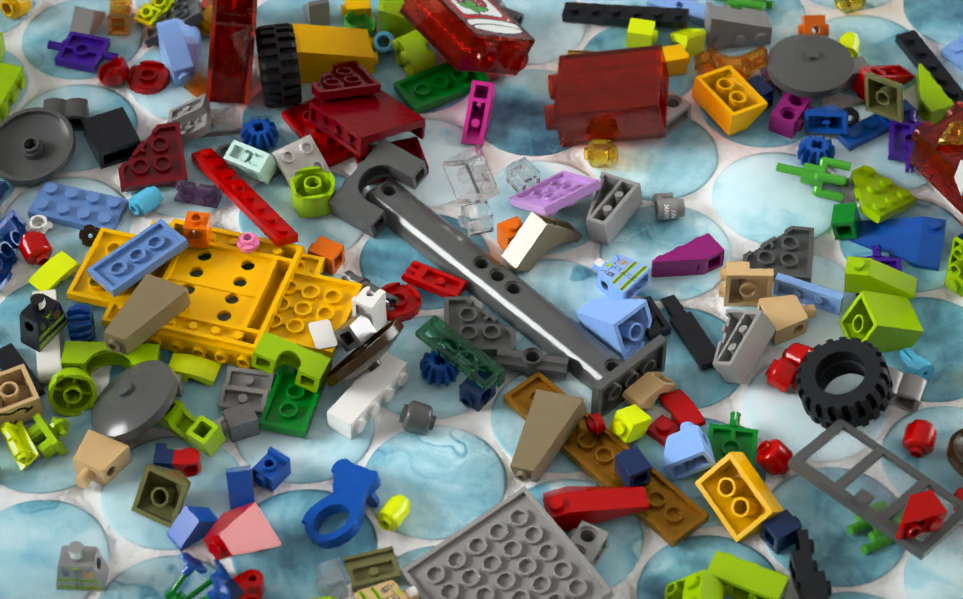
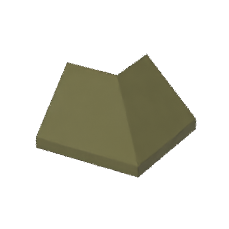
(884, 97)
(161, 494)

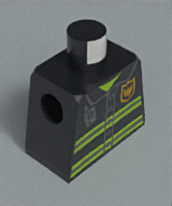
(41, 321)

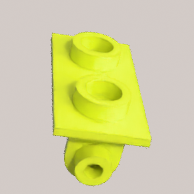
(19, 443)

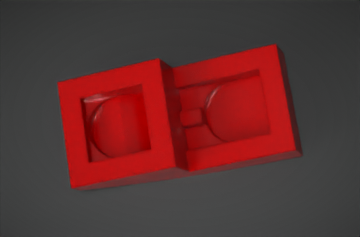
(681, 408)

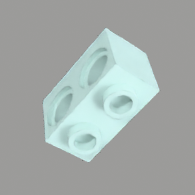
(250, 161)

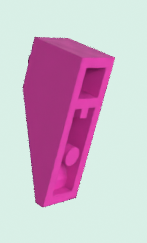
(478, 112)

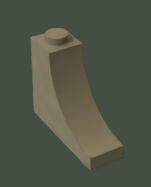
(536, 238)

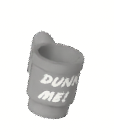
(668, 207)

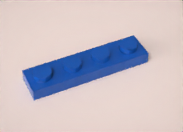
(869, 129)

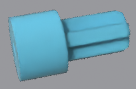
(916, 364)

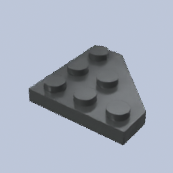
(186, 10)
(786, 254)
(478, 325)

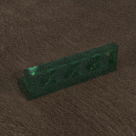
(463, 349)

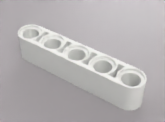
(50, 356)

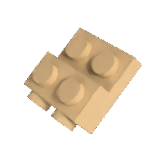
(744, 285)

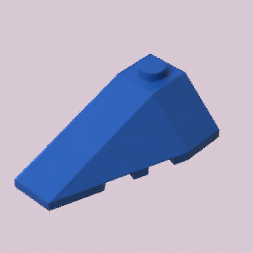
(11, 231)
(910, 238)

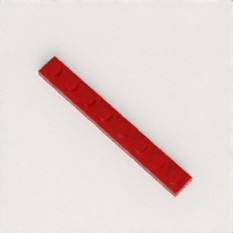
(244, 197)

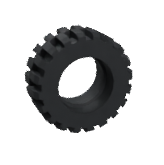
(278, 65)
(838, 359)

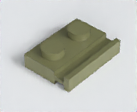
(372, 568)

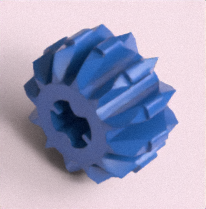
(259, 134)
(814, 148)
(80, 323)
(437, 369)

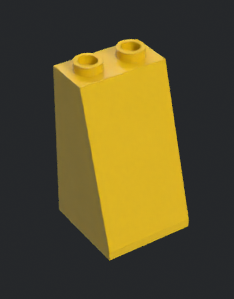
(325, 46)

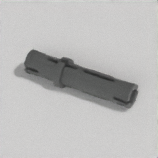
(365, 282)

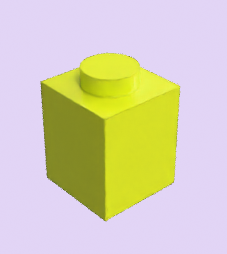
(641, 33)
(630, 423)

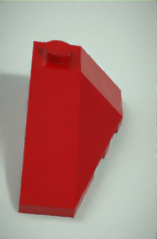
(593, 504)

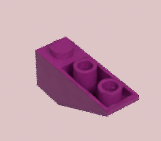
(692, 258)

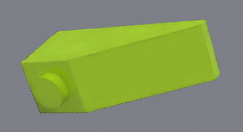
(877, 277)

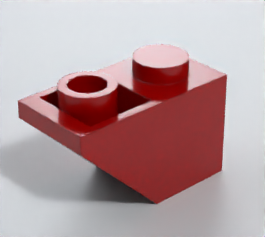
(921, 515)

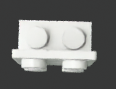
(297, 156)

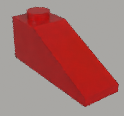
(892, 72)

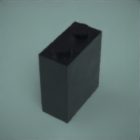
(110, 137)

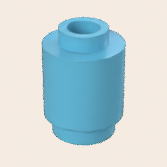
(378, 41)
(145, 201)

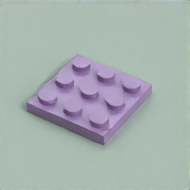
(555, 193)

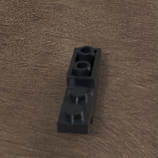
(804, 570)

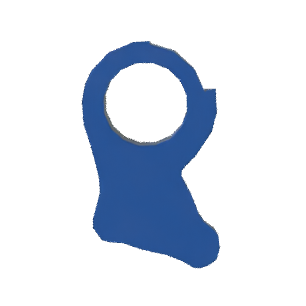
(352, 491)

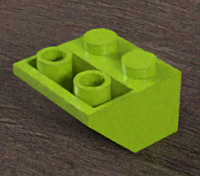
(696, 586)

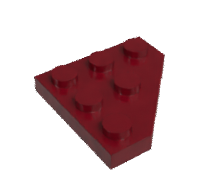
(344, 82)
(156, 161)

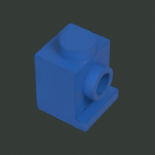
(271, 470)

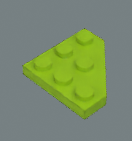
(879, 195)

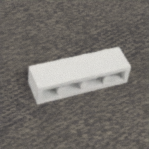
(367, 396)

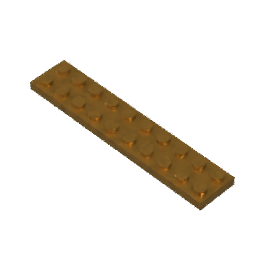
(670, 512)

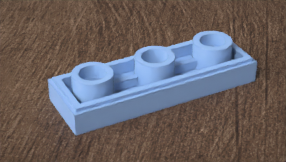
(696, 10)

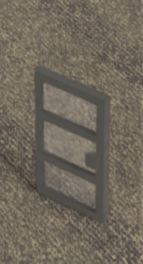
(873, 483)

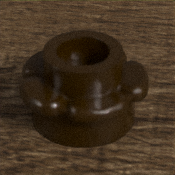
(83, 234)

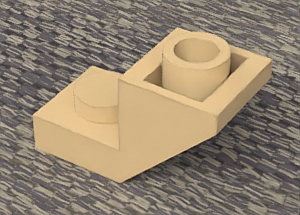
(647, 389)

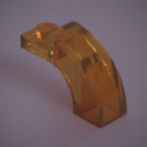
(120, 18)
(744, 64)

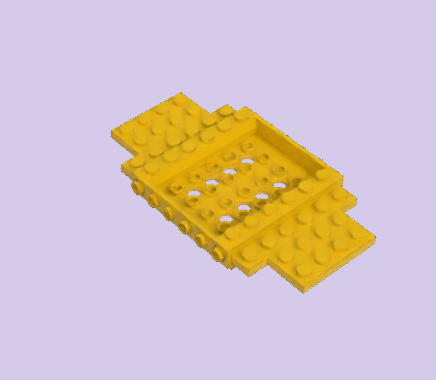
(279, 297)

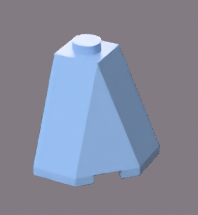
(179, 49)
(617, 323)

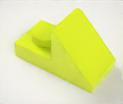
(691, 39)

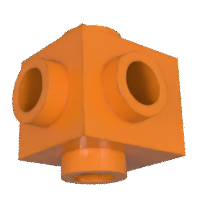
(817, 22)

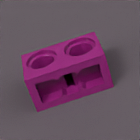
(789, 115)

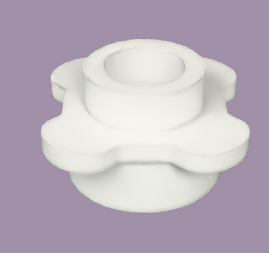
(39, 224)

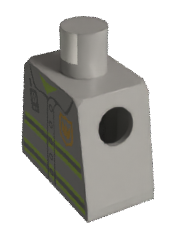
(81, 568)

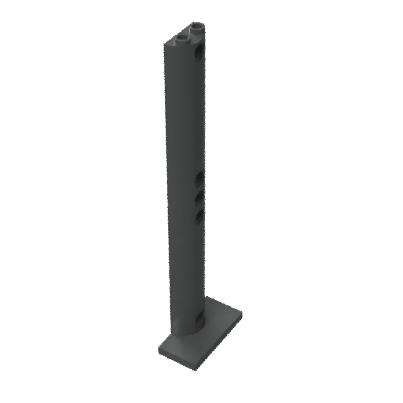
(515, 300)

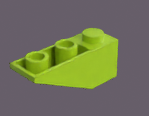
(931, 98)
(954, 272)

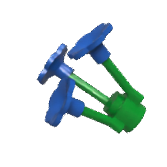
(193, 564)

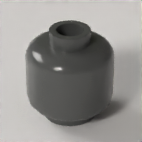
(417, 417)

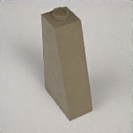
(145, 312)
(545, 431)

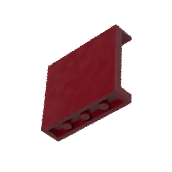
(364, 120)

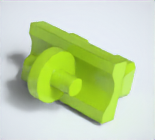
(52, 432)

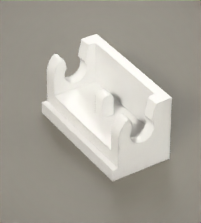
(372, 306)

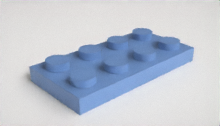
(78, 207)
(137, 257)

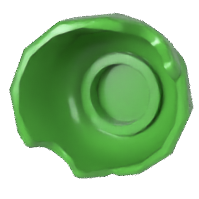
(362, 21)

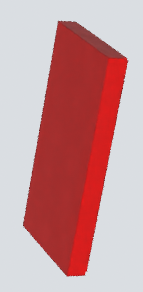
(329, 148)

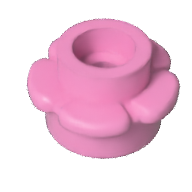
(248, 242)

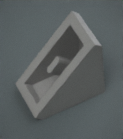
(317, 12)
(86, 20)

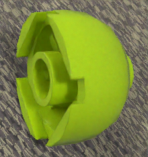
(71, 391)

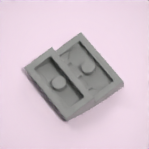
(193, 118)
(245, 386)

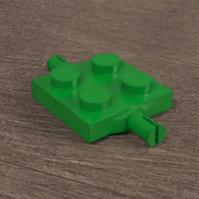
(732, 438)

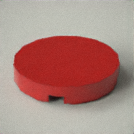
(148, 77)
(408, 304)

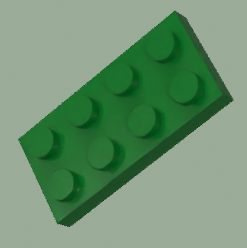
(436, 86)
(289, 406)

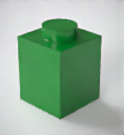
(845, 221)

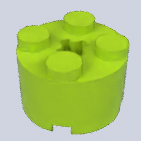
(413, 53)
(312, 191)

